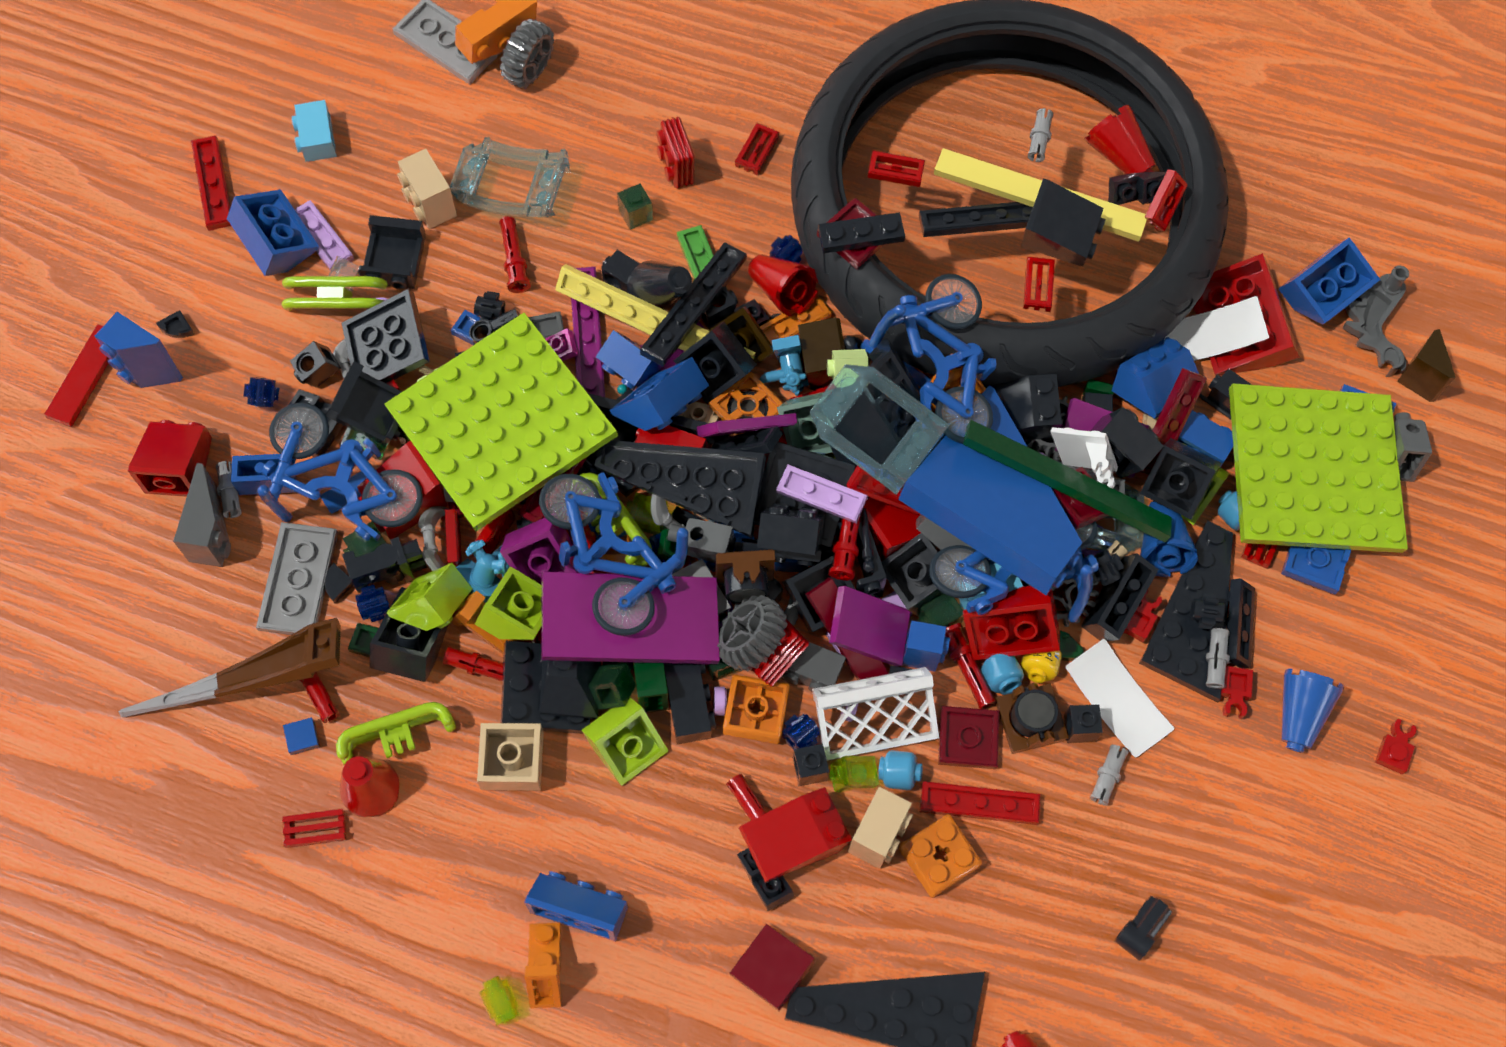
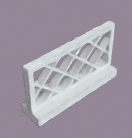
(877, 689)

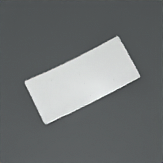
(1222, 329)
(1120, 698)

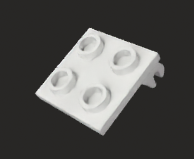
(1086, 450)

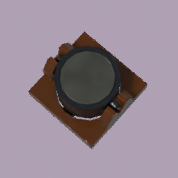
(745, 573)
(1033, 716)

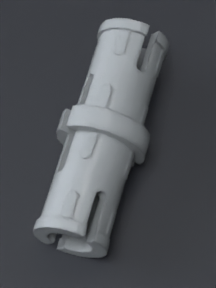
(1040, 135)
(227, 491)
(1217, 658)
(1109, 775)

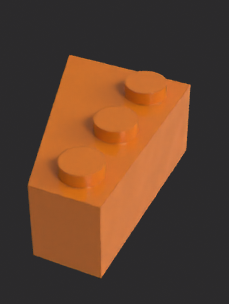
(489, 30)

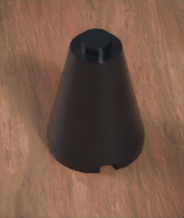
(659, 283)

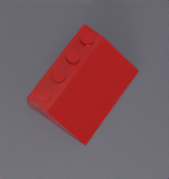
(1240, 283)

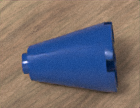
(1175, 553)
(1306, 707)

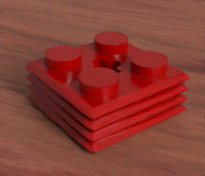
(677, 152)
(785, 655)

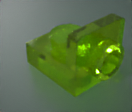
(854, 773)

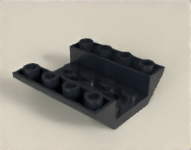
(875, 420)

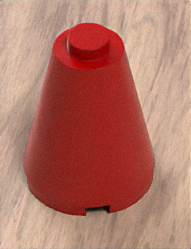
(1122, 142)
(785, 283)
(368, 786)

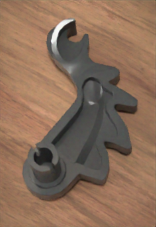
(1371, 311)

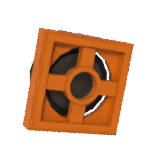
(737, 404)

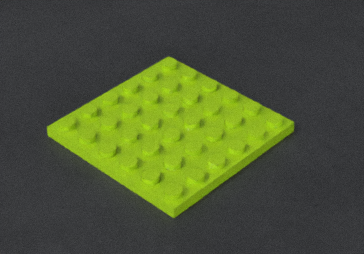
(500, 421)
(1316, 468)

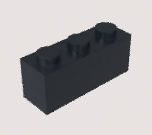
(1120, 599)
(688, 702)

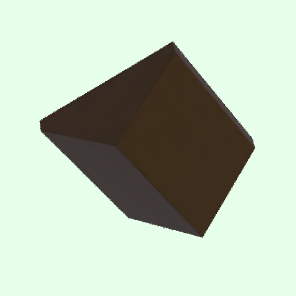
(748, 333)
(817, 344)
(1429, 369)

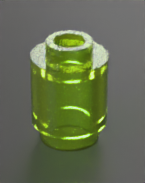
(499, 1000)

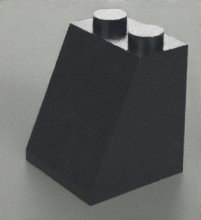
(1063, 224)

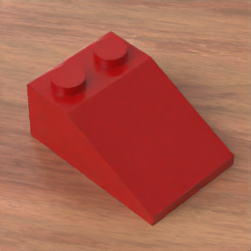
(1015, 625)
(795, 834)

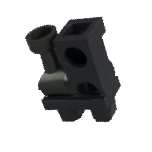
(387, 562)

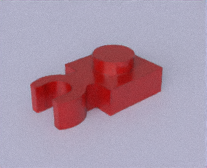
(1143, 619)
(1237, 688)
(1394, 749)

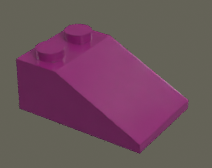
(536, 549)

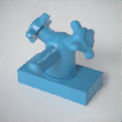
(789, 354)
(483, 573)

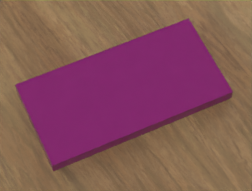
(680, 630)

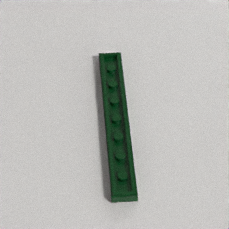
(1067, 481)

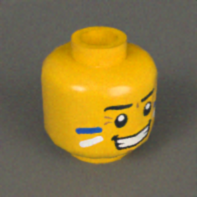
(1043, 665)

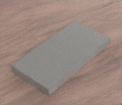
(433, 34)
(296, 578)

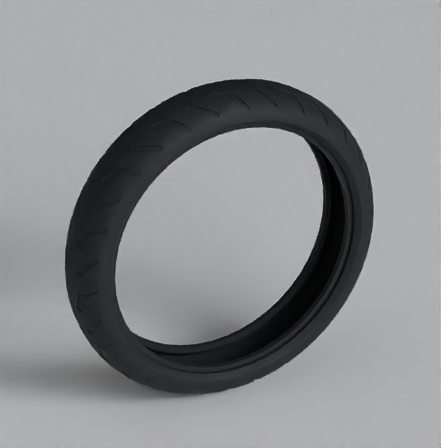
(1060, 46)

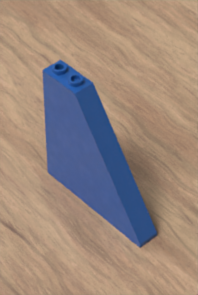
(996, 507)

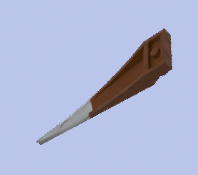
(289, 660)

